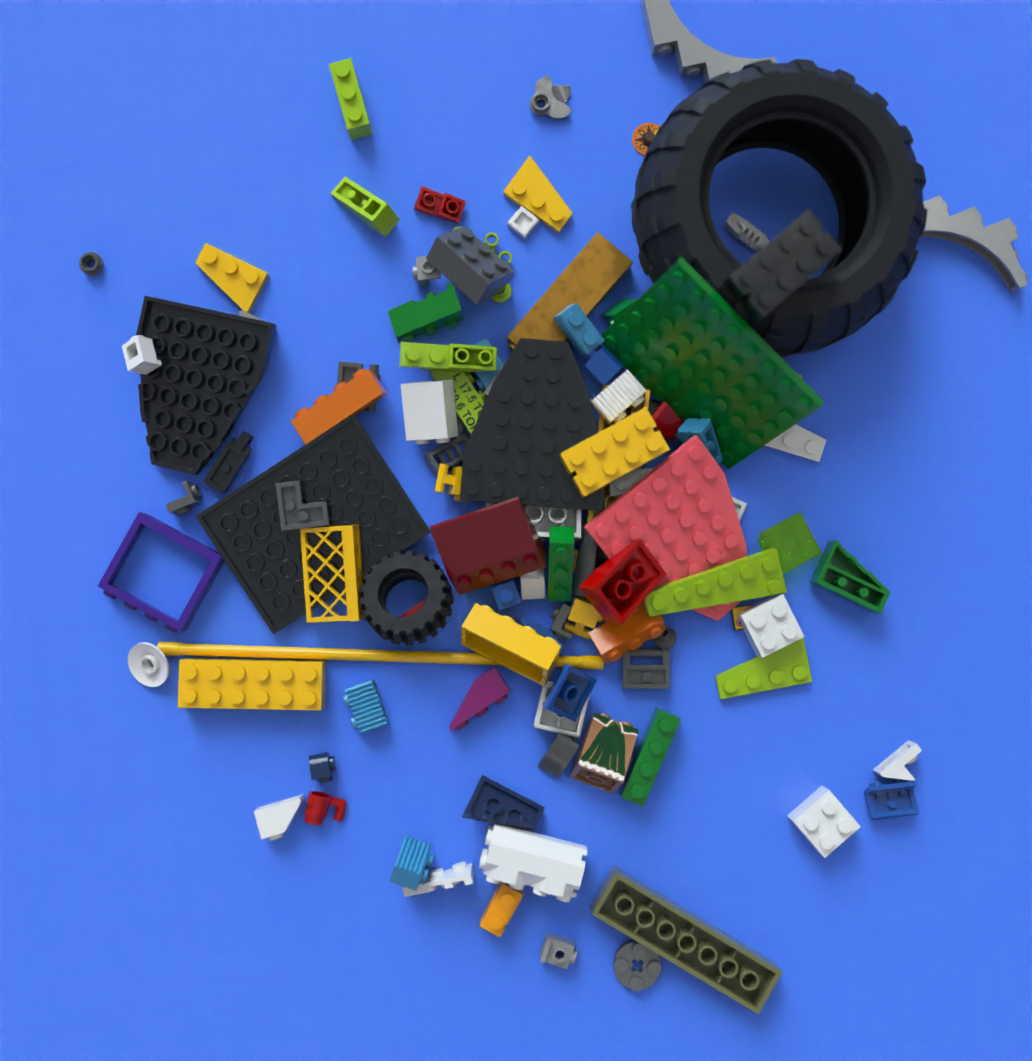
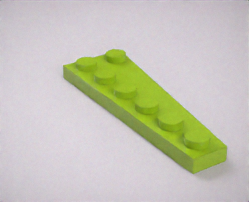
(732, 582)

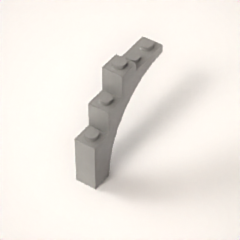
(692, 56)
(989, 242)

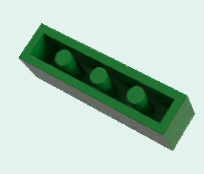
(649, 756)

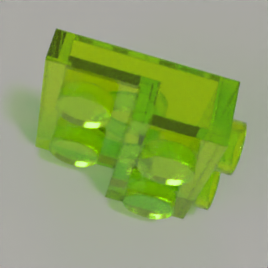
(792, 540)

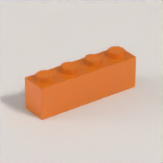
(343, 402)

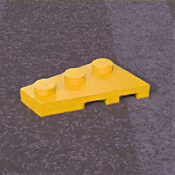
(538, 196)
(235, 277)

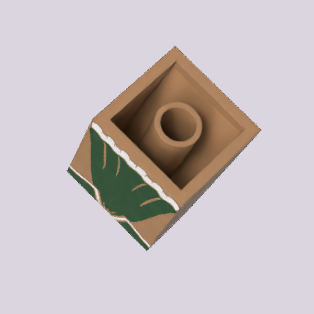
(604, 753)

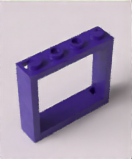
(152, 613)

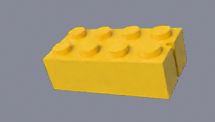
(614, 452)
(510, 644)

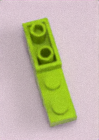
(447, 357)

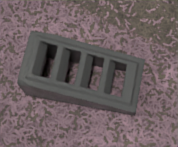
(431, 462)

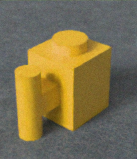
(452, 480)
(583, 615)

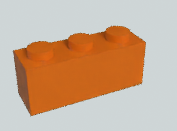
(616, 639)

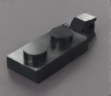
(229, 463)

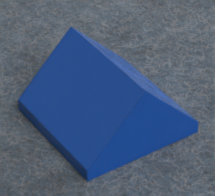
(569, 692)

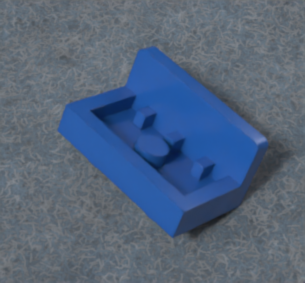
(891, 799)

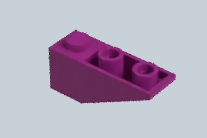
(484, 691)

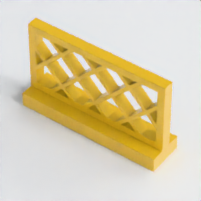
(352, 571)

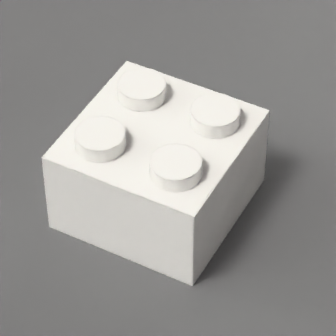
(770, 625)
(823, 821)

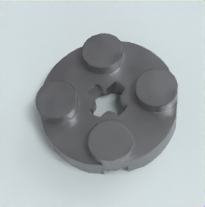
(635, 978)

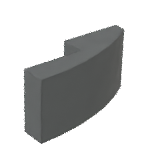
(558, 755)

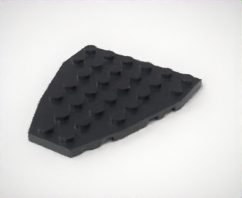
(204, 380)
(525, 424)

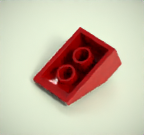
(623, 582)

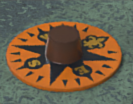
(643, 137)

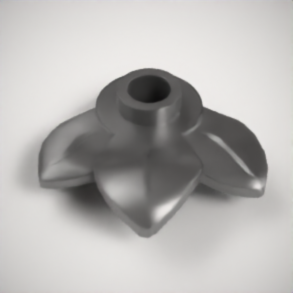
(553, 97)

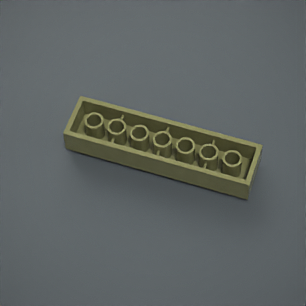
(685, 940)

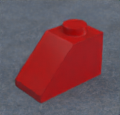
(666, 421)

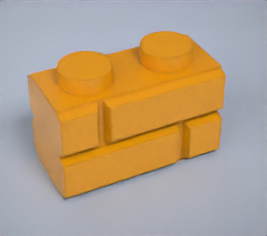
(500, 909)

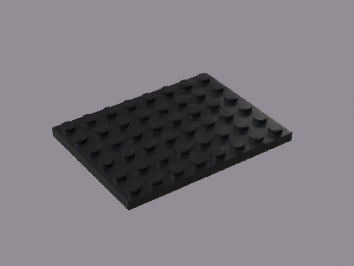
(333, 468)

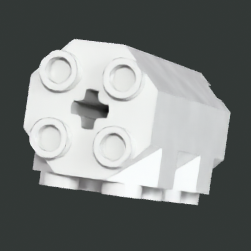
(533, 860)

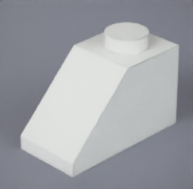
(277, 817)

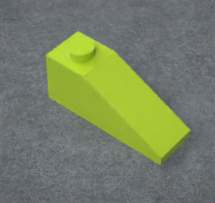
(366, 206)

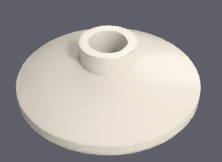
(148, 664)

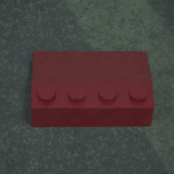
(489, 546)

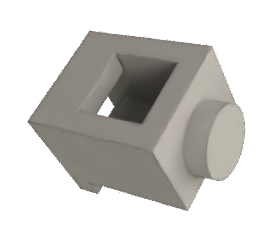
(554, 943)

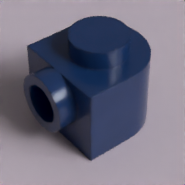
(322, 767)

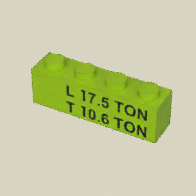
(467, 399)

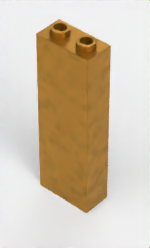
(584, 282)

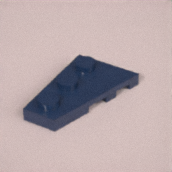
(502, 806)

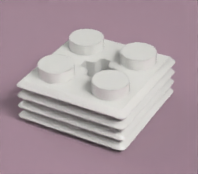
(554, 722)

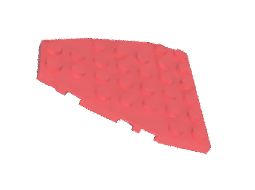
(680, 516)

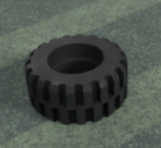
(390, 573)

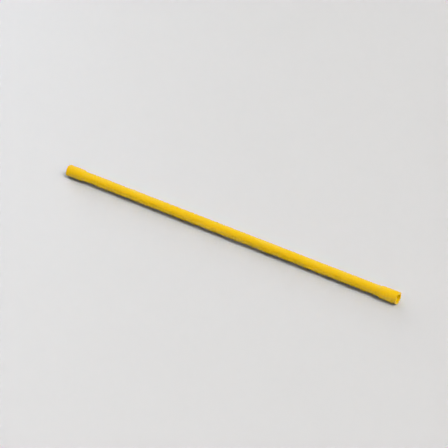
(177, 649)

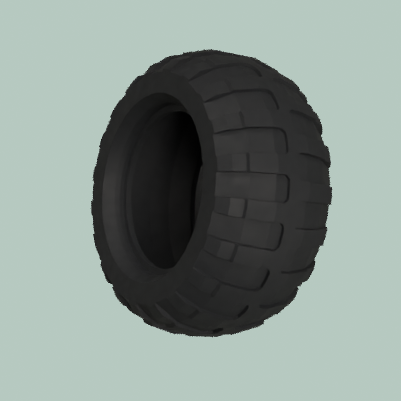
(836, 131)

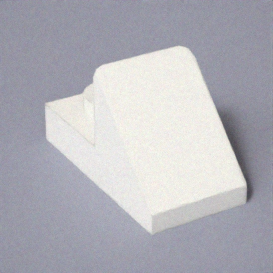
(894, 764)

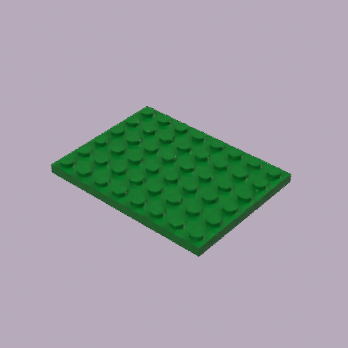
(709, 363)

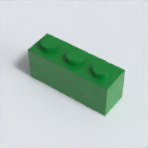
(560, 563)

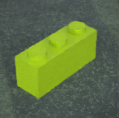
(350, 99)

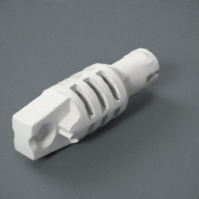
(747, 233)

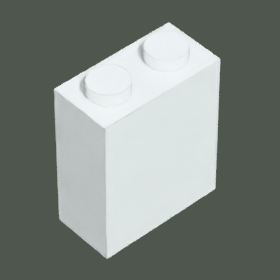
(429, 411)

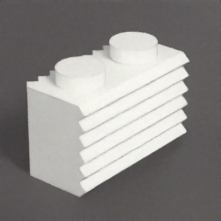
(619, 397)

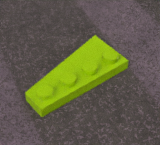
(777, 670)

